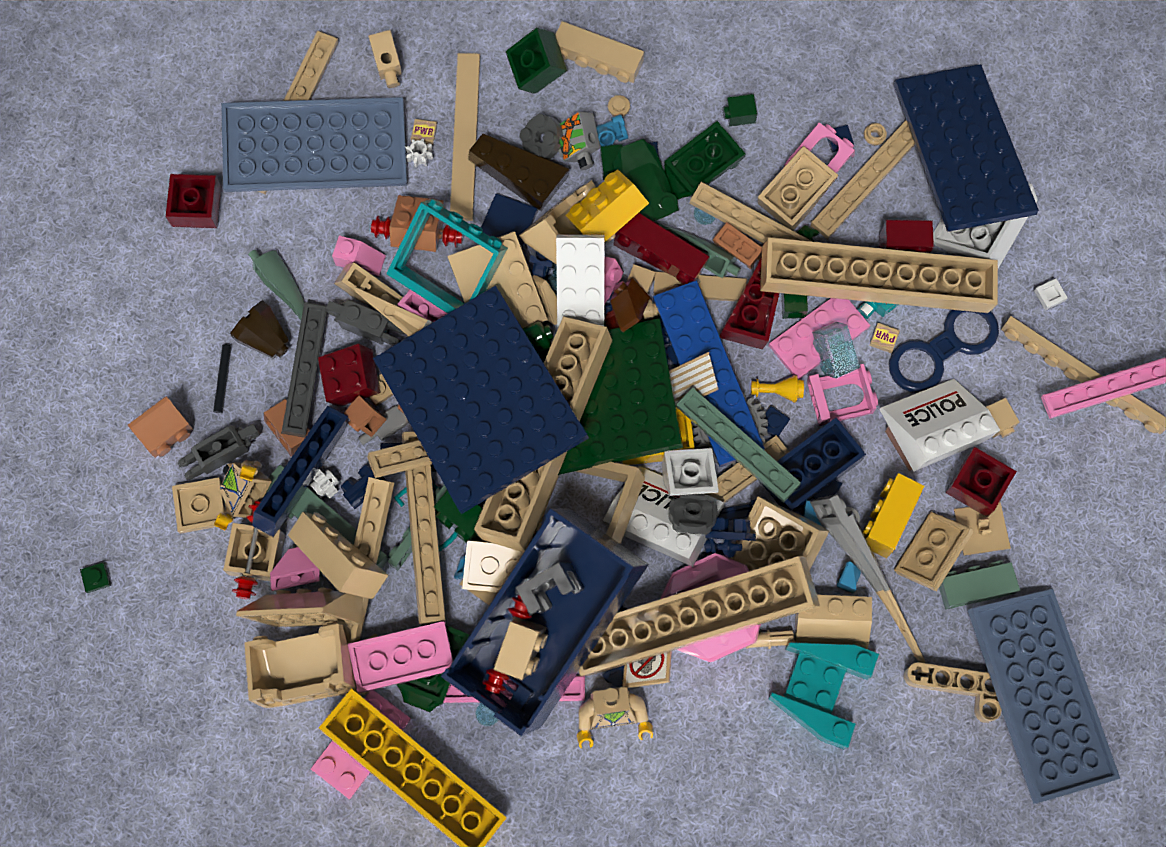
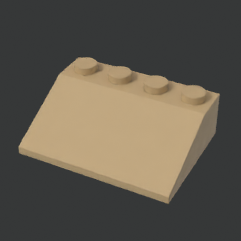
(510, 278)
(779, 536)
(304, 608)

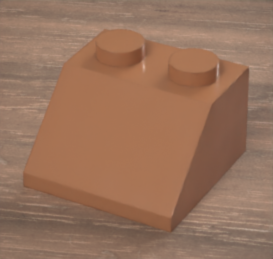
(160, 427)

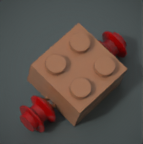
(402, 217)

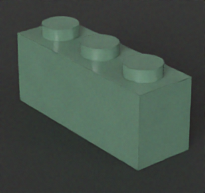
(978, 584)

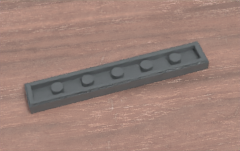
(304, 370)

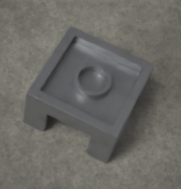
(534, 590)

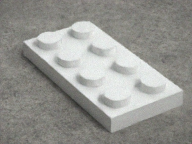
(580, 278)

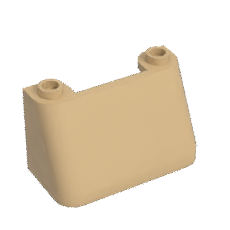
(543, 232)
(299, 667)

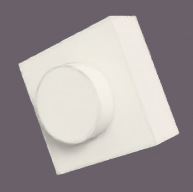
(1050, 294)

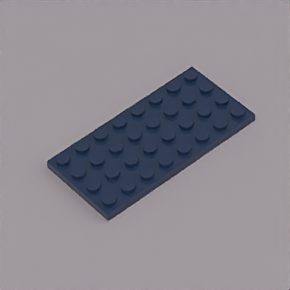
(965, 148)

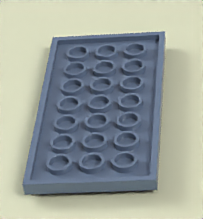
(313, 144)
(1043, 695)

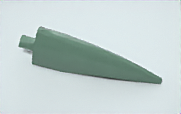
(717, 265)
(278, 278)

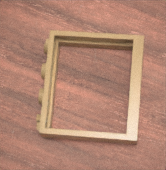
(633, 483)

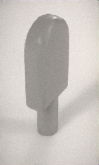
(395, 421)

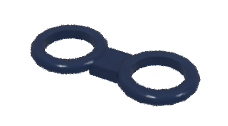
(940, 350)

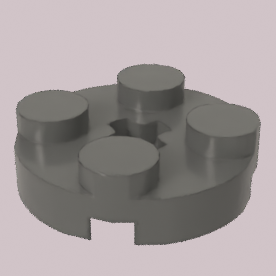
(531, 136)
(685, 522)

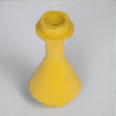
(789, 388)

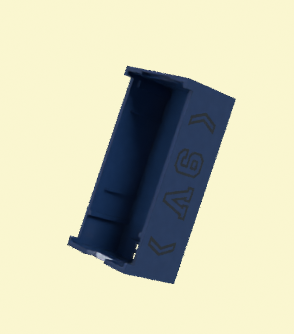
(572, 623)

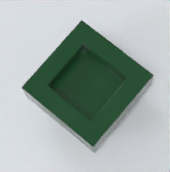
(95, 577)

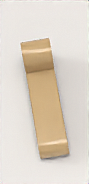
(952, 685)

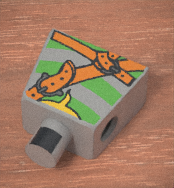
(579, 139)

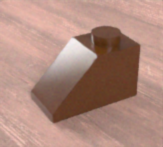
(629, 303)

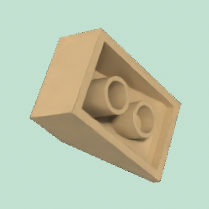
(797, 189)

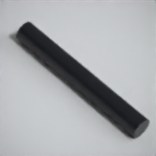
(222, 378)

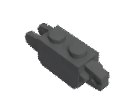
(363, 322)
(218, 450)

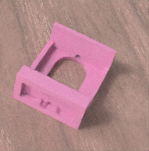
(820, 131)
(858, 377)

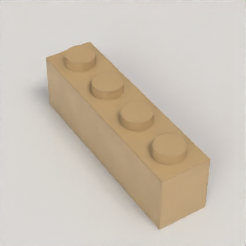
(599, 52)

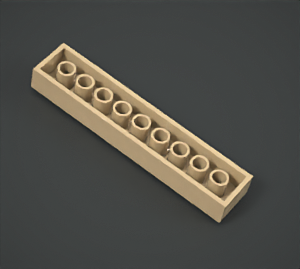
(879, 275)
(574, 364)
(704, 614)

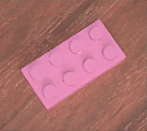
(796, 344)
(400, 657)
(339, 767)

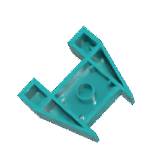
(816, 686)

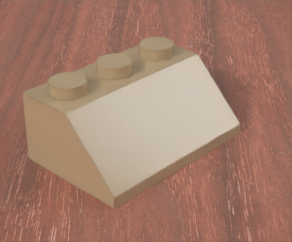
(836, 621)

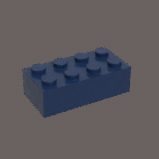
(819, 462)

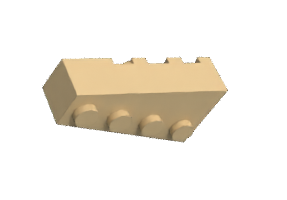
(337, 557)

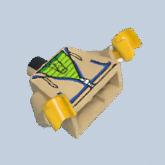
(241, 488)
(611, 709)

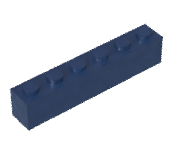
(299, 471)

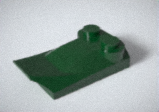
(702, 160)
(643, 168)
(432, 690)

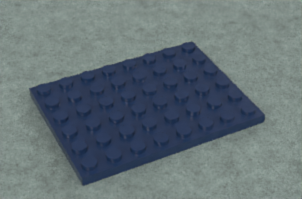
(480, 399)

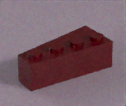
(660, 249)
(752, 315)

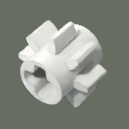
(418, 158)
(324, 484)

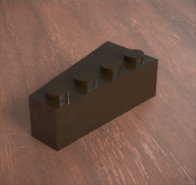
(518, 170)

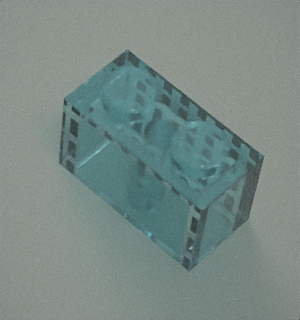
(835, 350)

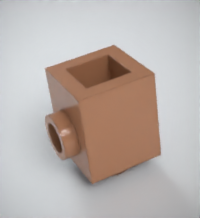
(364, 416)

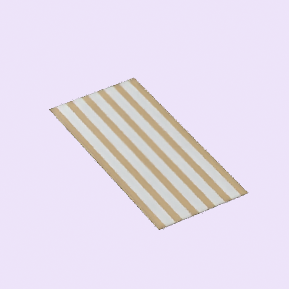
(694, 374)

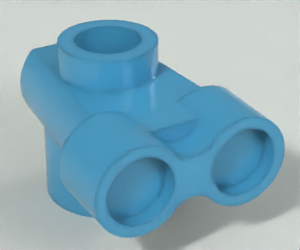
(612, 131)

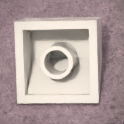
(689, 472)

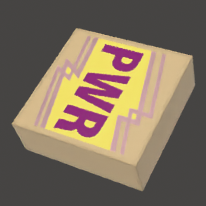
(424, 129)
(884, 338)

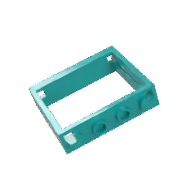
(421, 285)

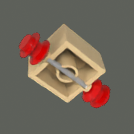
(251, 555)
(518, 650)

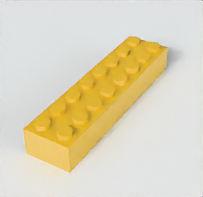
(411, 772)

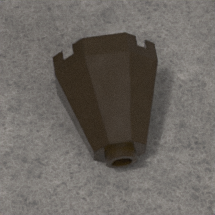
(261, 332)

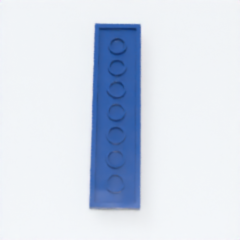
(694, 334)

